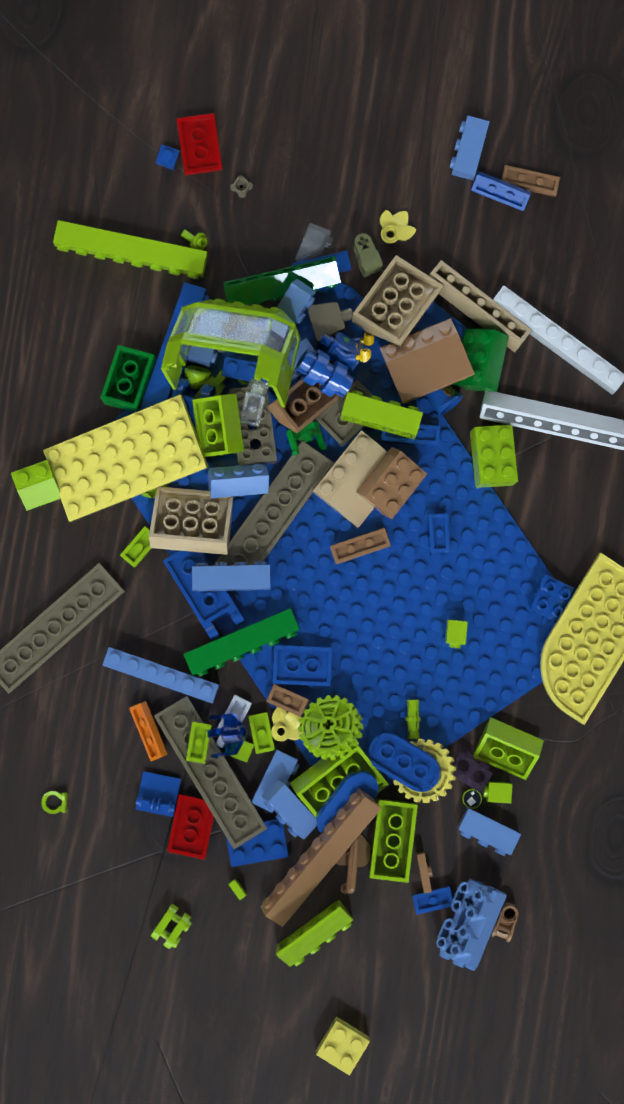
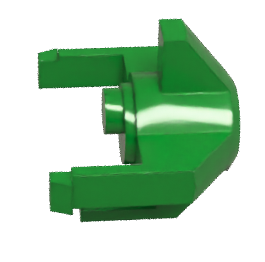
(306, 435)

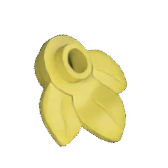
(398, 225)
(288, 722)

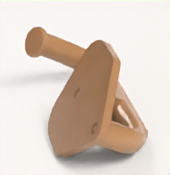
(355, 856)

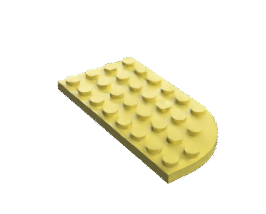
(586, 642)

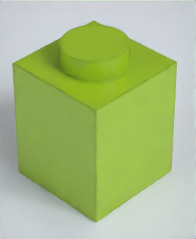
(456, 633)
(498, 792)

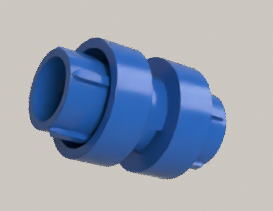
(331, 377)

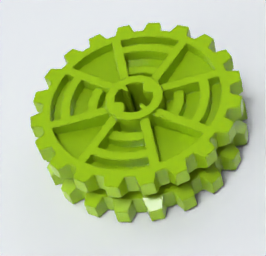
(330, 727)

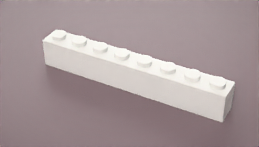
(561, 342)
(553, 419)

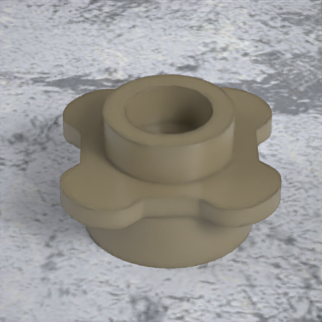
(241, 191)

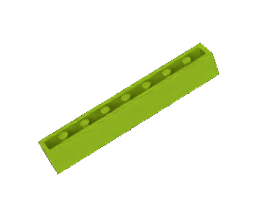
(130, 249)

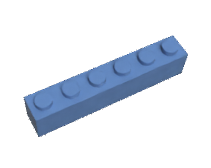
(161, 675)

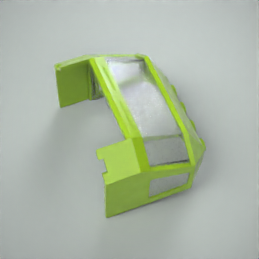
(239, 330)

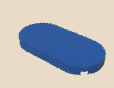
(404, 762)
(341, 795)

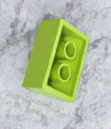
(218, 424)
(508, 748)

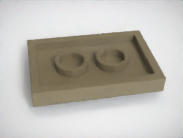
(331, 420)

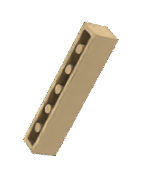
(479, 306)

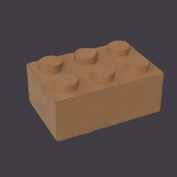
(391, 483)

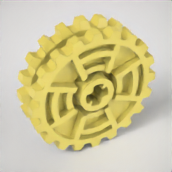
(446, 777)

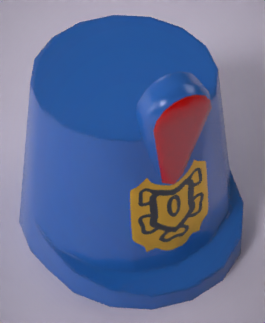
(444, 399)

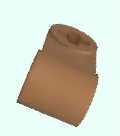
(505, 925)

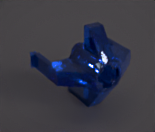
(232, 734)

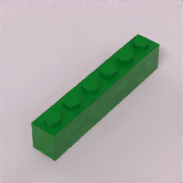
(275, 283)
(242, 641)

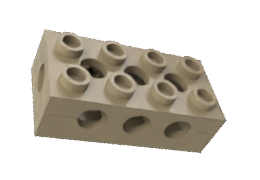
(263, 434)

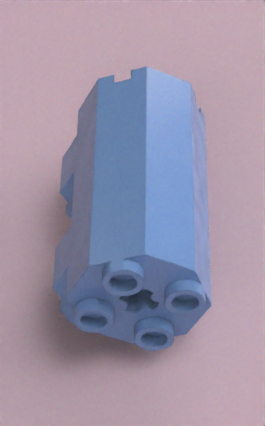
(469, 930)

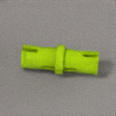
(413, 719)

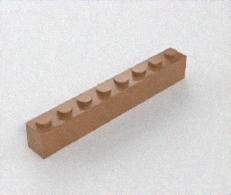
(320, 857)

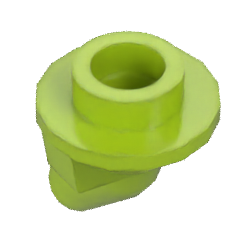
(197, 242)

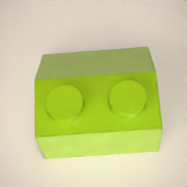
(36, 485)

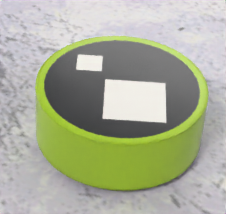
(471, 798)

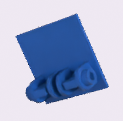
(551, 598)
(158, 794)

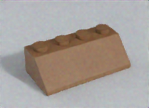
(302, 405)

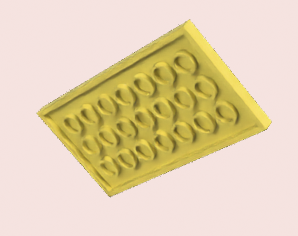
(126, 458)

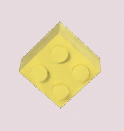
(342, 1046)

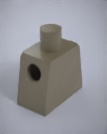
(328, 319)

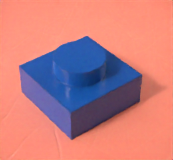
(167, 157)

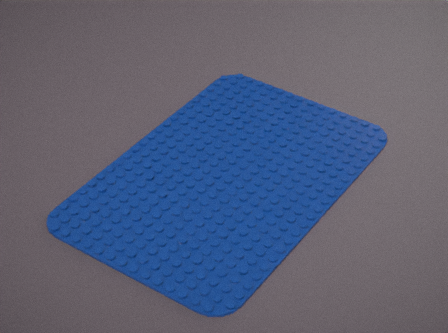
(393, 605)

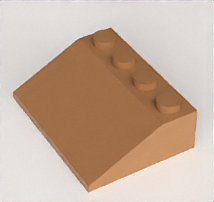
(427, 361)

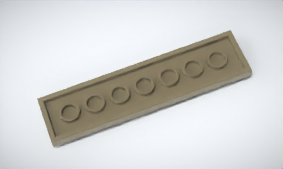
(278, 507)
(57, 626)
(214, 778)

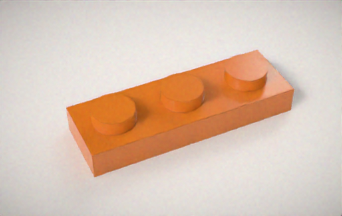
(148, 731)

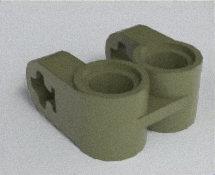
(369, 258)

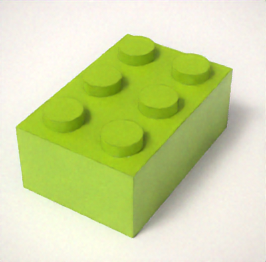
(493, 456)

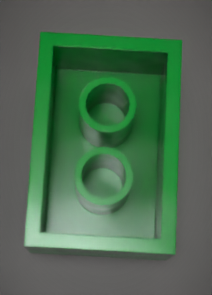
(486, 355)
(128, 379)

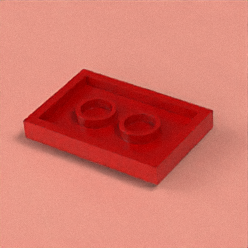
(199, 144)
(191, 827)

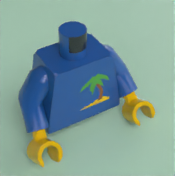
(346, 349)

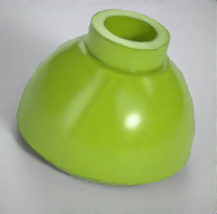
(197, 375)

